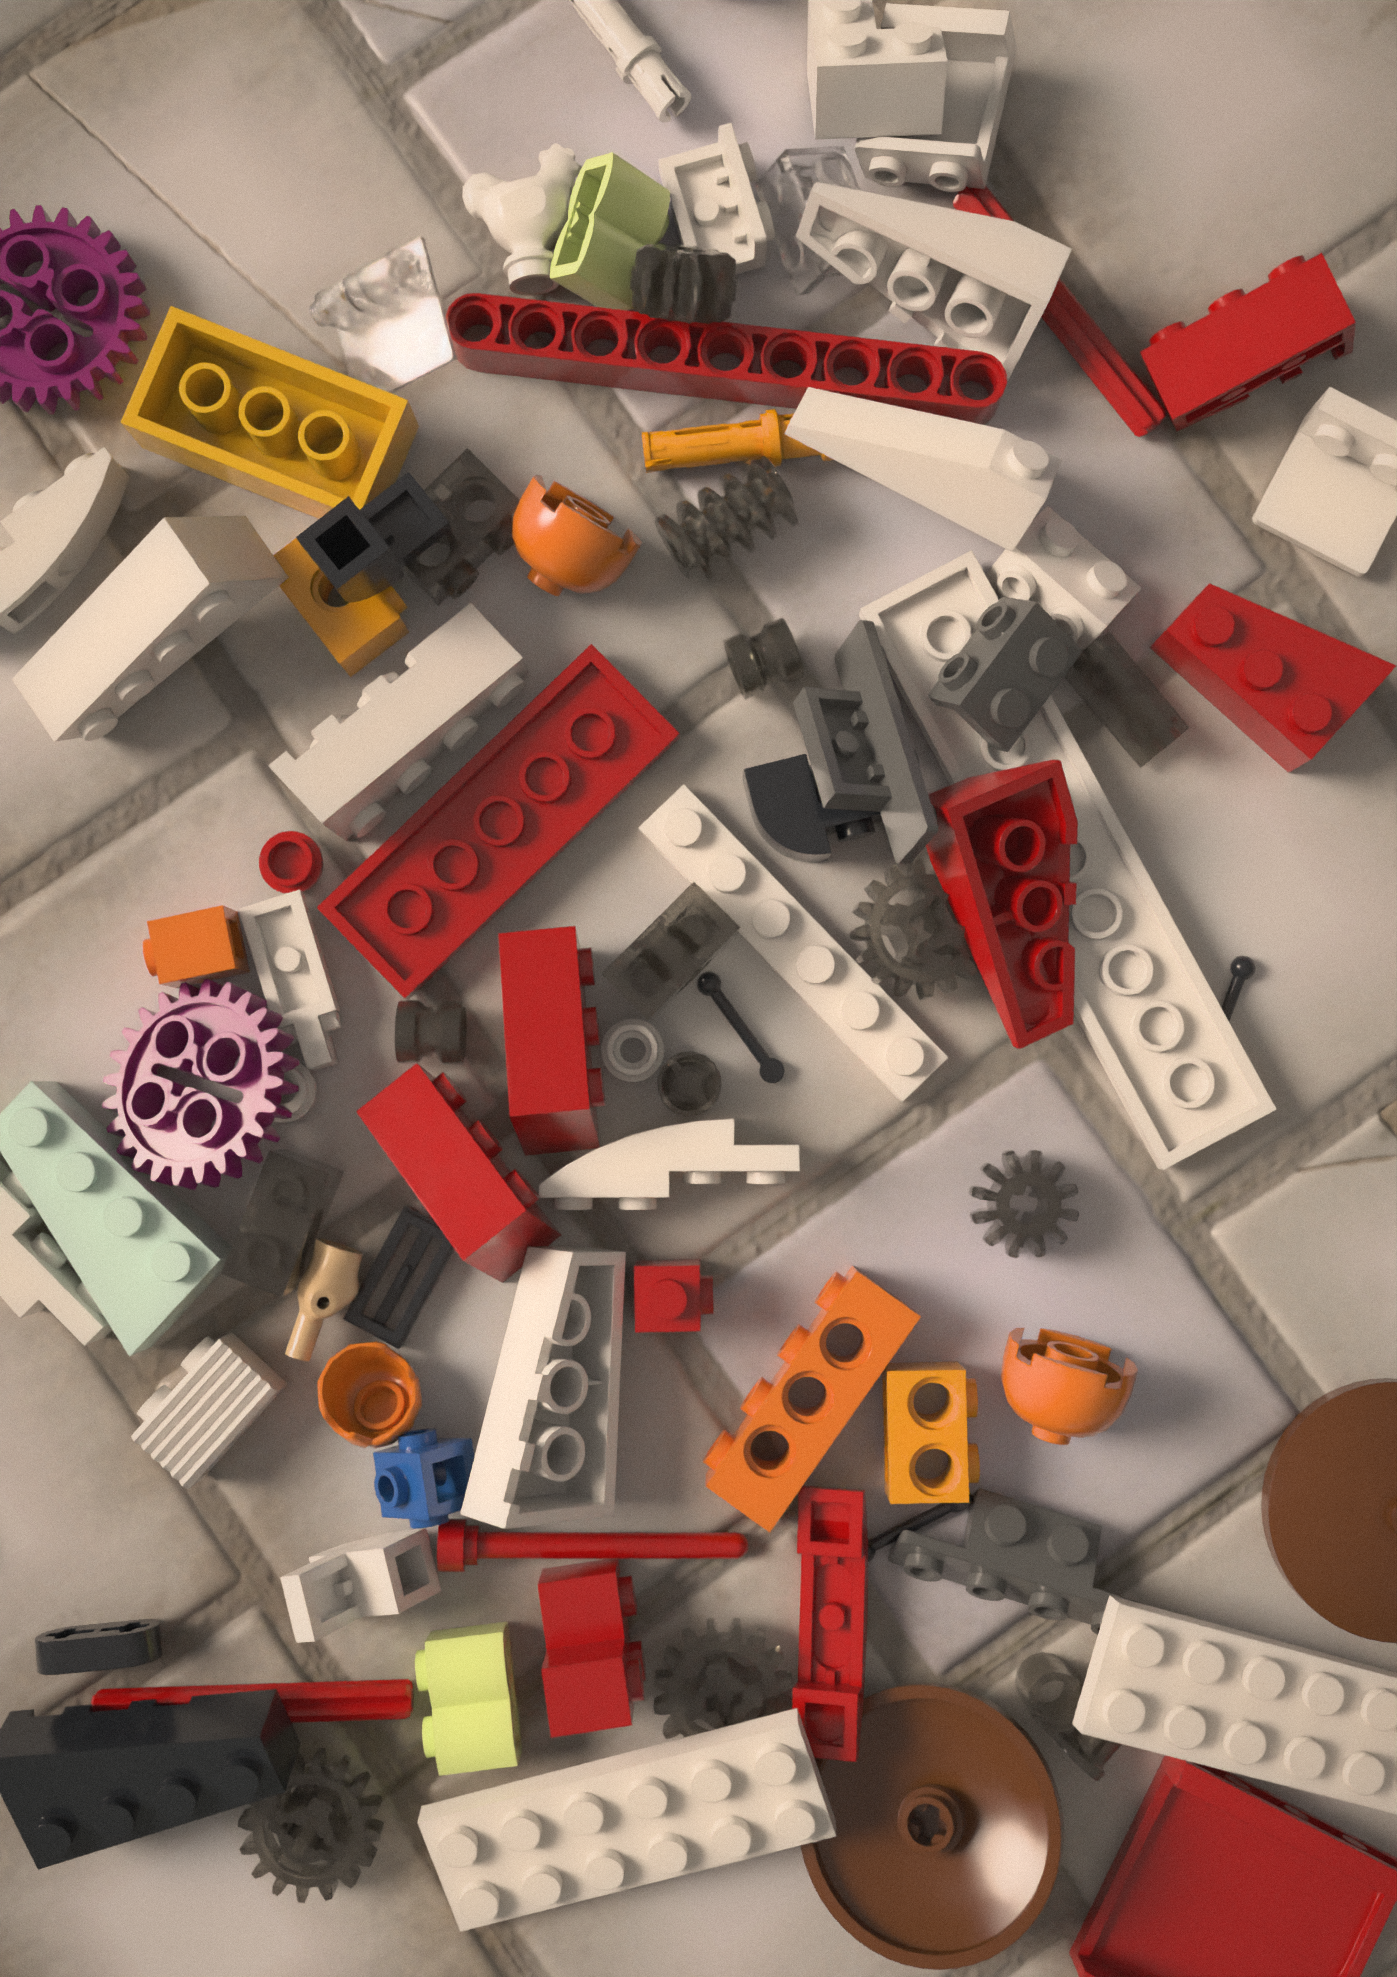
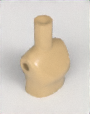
(322, 1292)

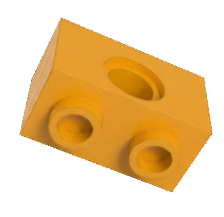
(350, 632)

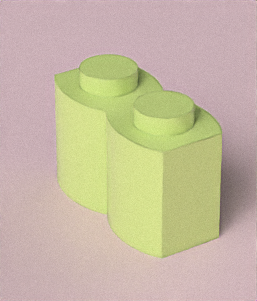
(609, 218)
(470, 1699)

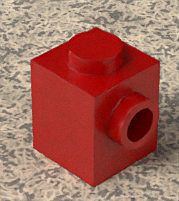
(671, 1295)

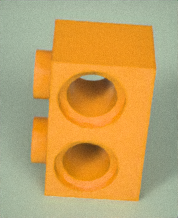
(912, 1433)

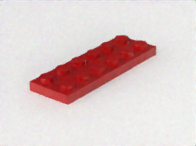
(499, 822)

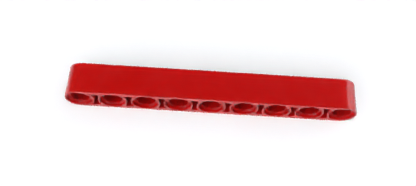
(697, 343)

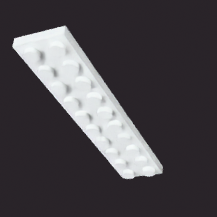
(1133, 971)

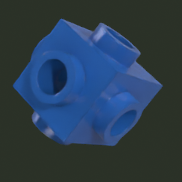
(423, 1477)

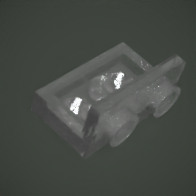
(786, 192)

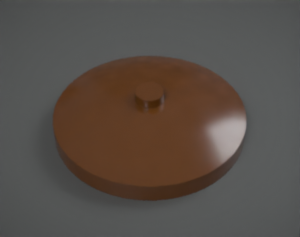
(1335, 1507)
(938, 1829)

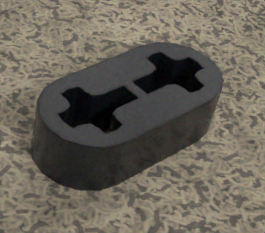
(98, 1647)

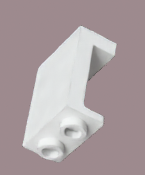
(979, 68)

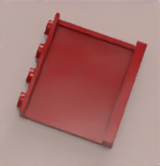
(1234, 1887)

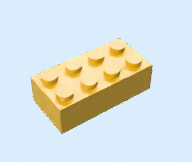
(267, 418)

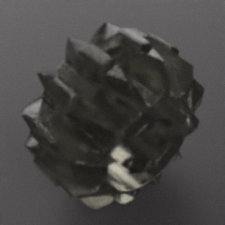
(683, 283)
(1032, 1224)

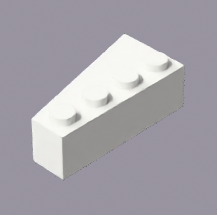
(554, 1395)

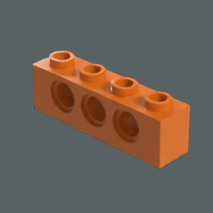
(767, 1488)

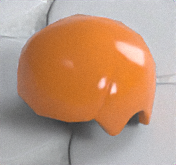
(369, 1394)

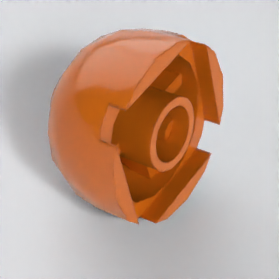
(569, 540)
(1064, 1384)

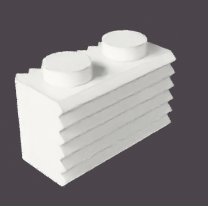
(208, 1409)

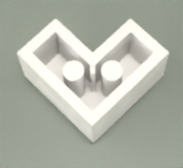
(871, 77)

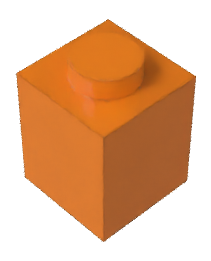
(195, 947)

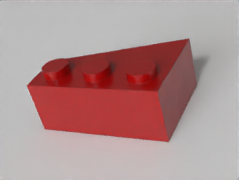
(1249, 341)
(1269, 672)
(550, 1039)
(457, 1172)

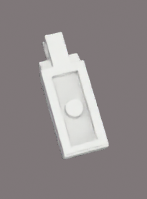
(294, 974)

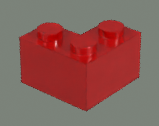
(589, 1663)

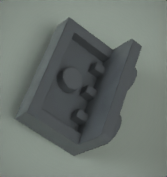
(1006, 670)

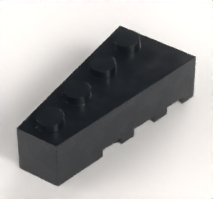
(136, 1771)

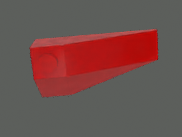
(1008, 882)

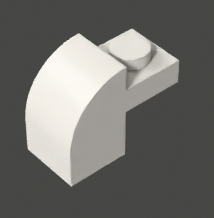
(360, 1580)

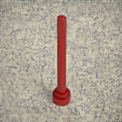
(465, 1545)

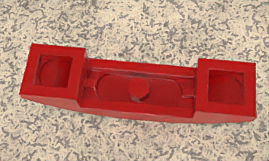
(832, 1619)

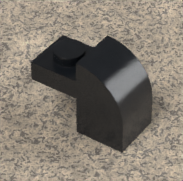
(370, 546)
(791, 817)

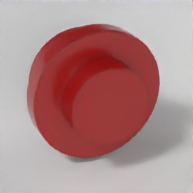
(291, 862)

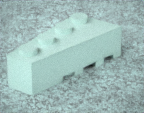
(121, 1231)

